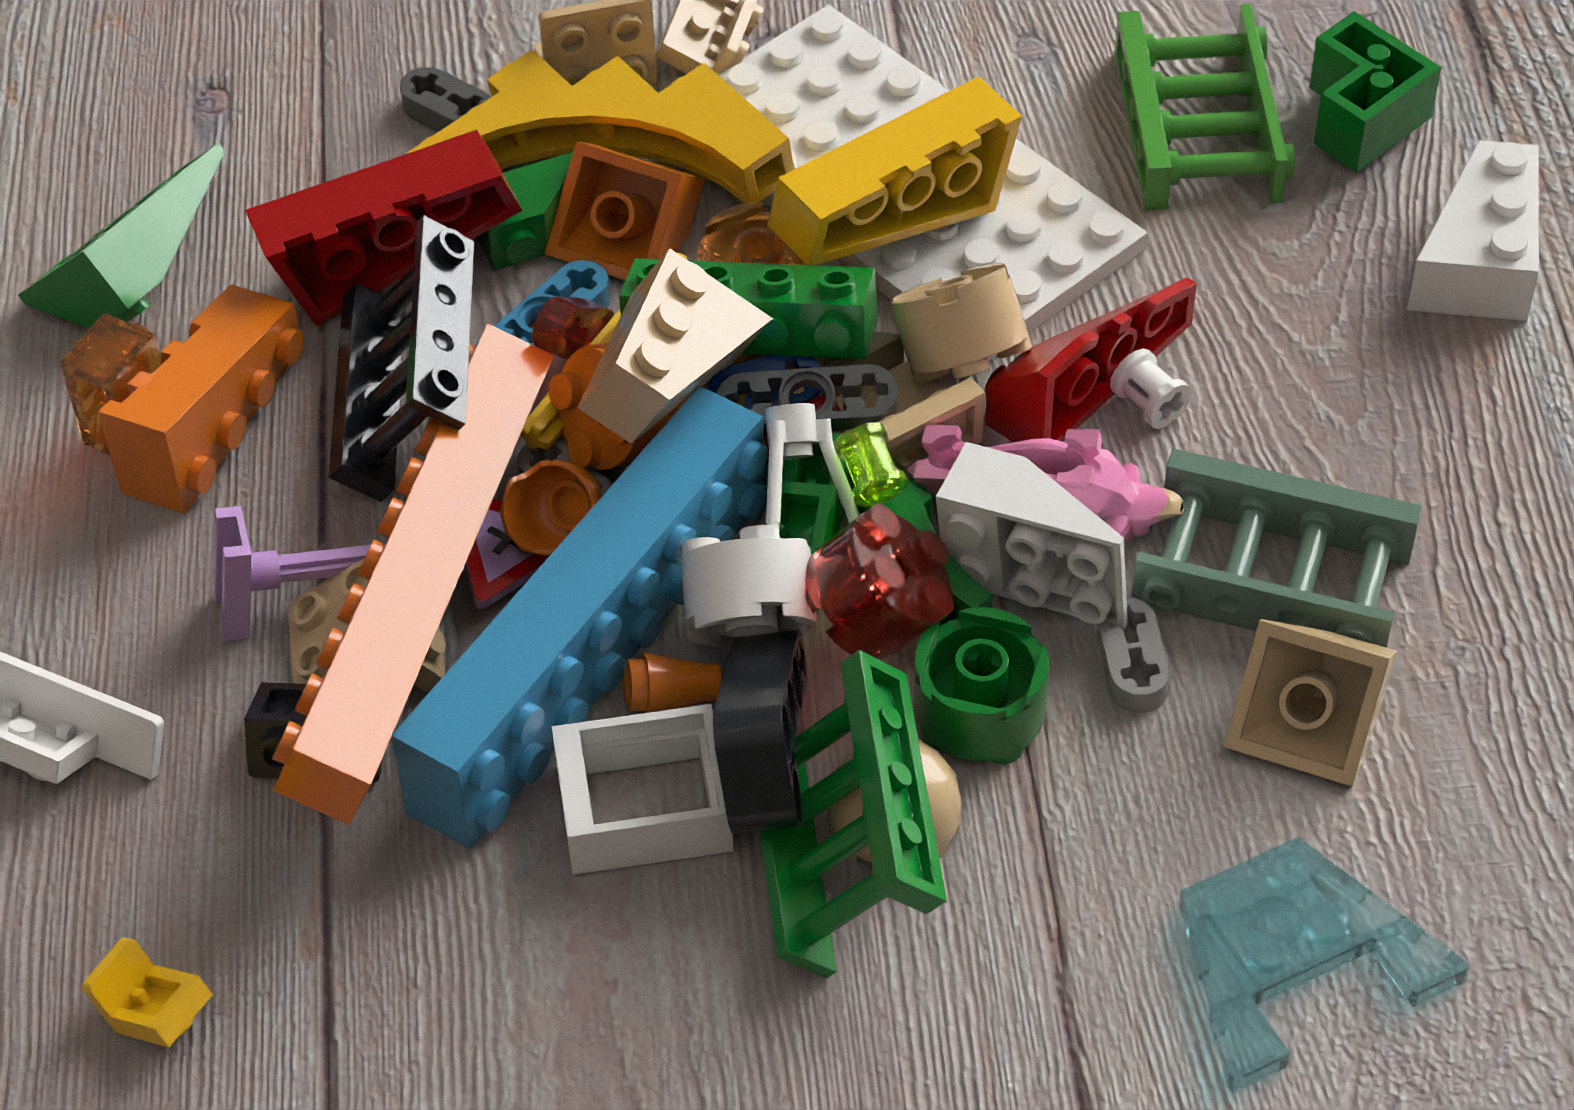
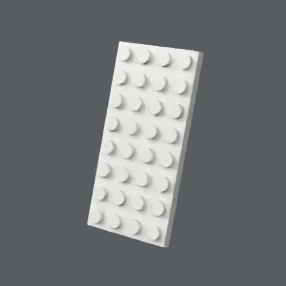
(838, 81)

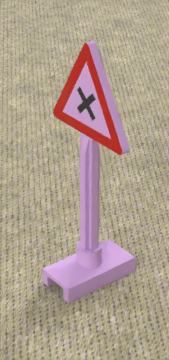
(492, 567)

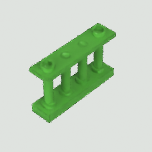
(1153, 129)

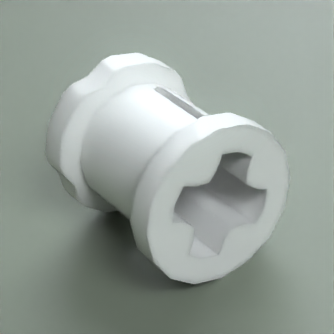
(1150, 388)

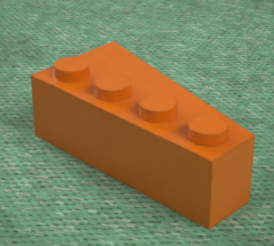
(200, 398)

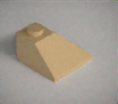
(1310, 699)

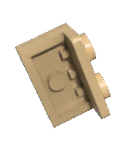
(708, 33)

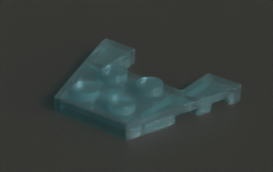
(1285, 924)

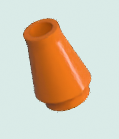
(668, 683)

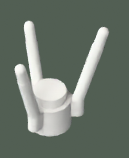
(790, 436)

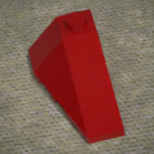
(1070, 374)

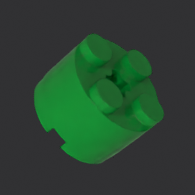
(980, 685)

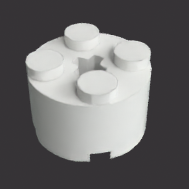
(745, 585)

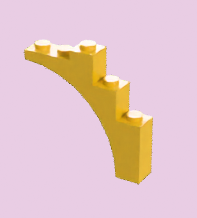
(689, 124)

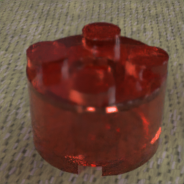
(879, 583)

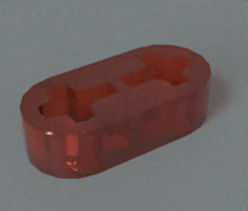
(568, 325)

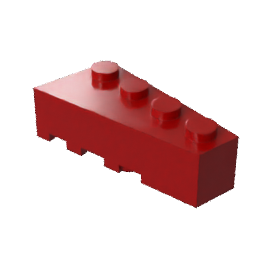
(367, 220)

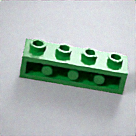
(812, 306)

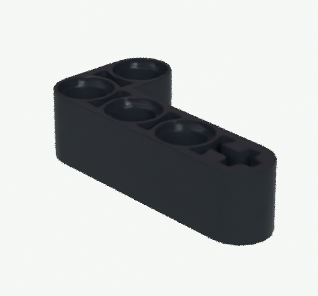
(758, 729)

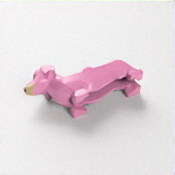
(1078, 467)

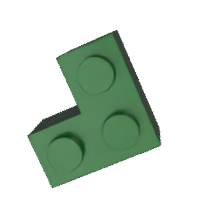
(1369, 90)

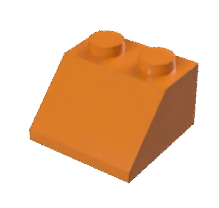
(621, 209)

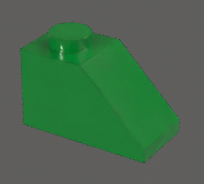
(527, 233)

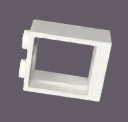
(635, 743)

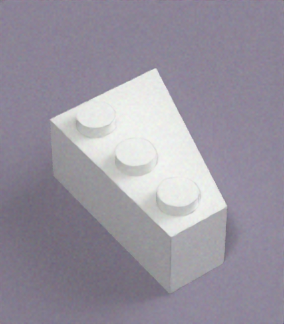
(1485, 240)

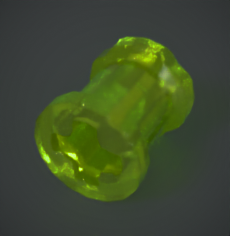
(870, 464)

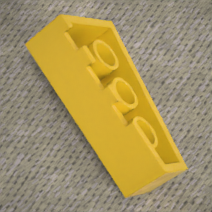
(900, 178)

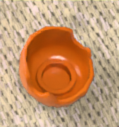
(547, 504)

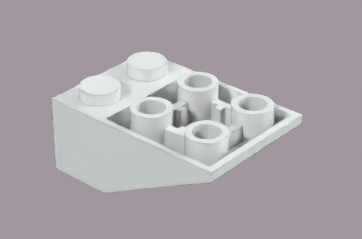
(1030, 537)

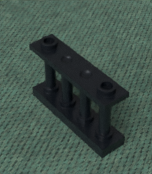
(372, 366)

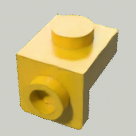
(142, 997)

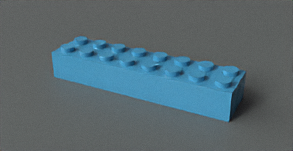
(578, 620)

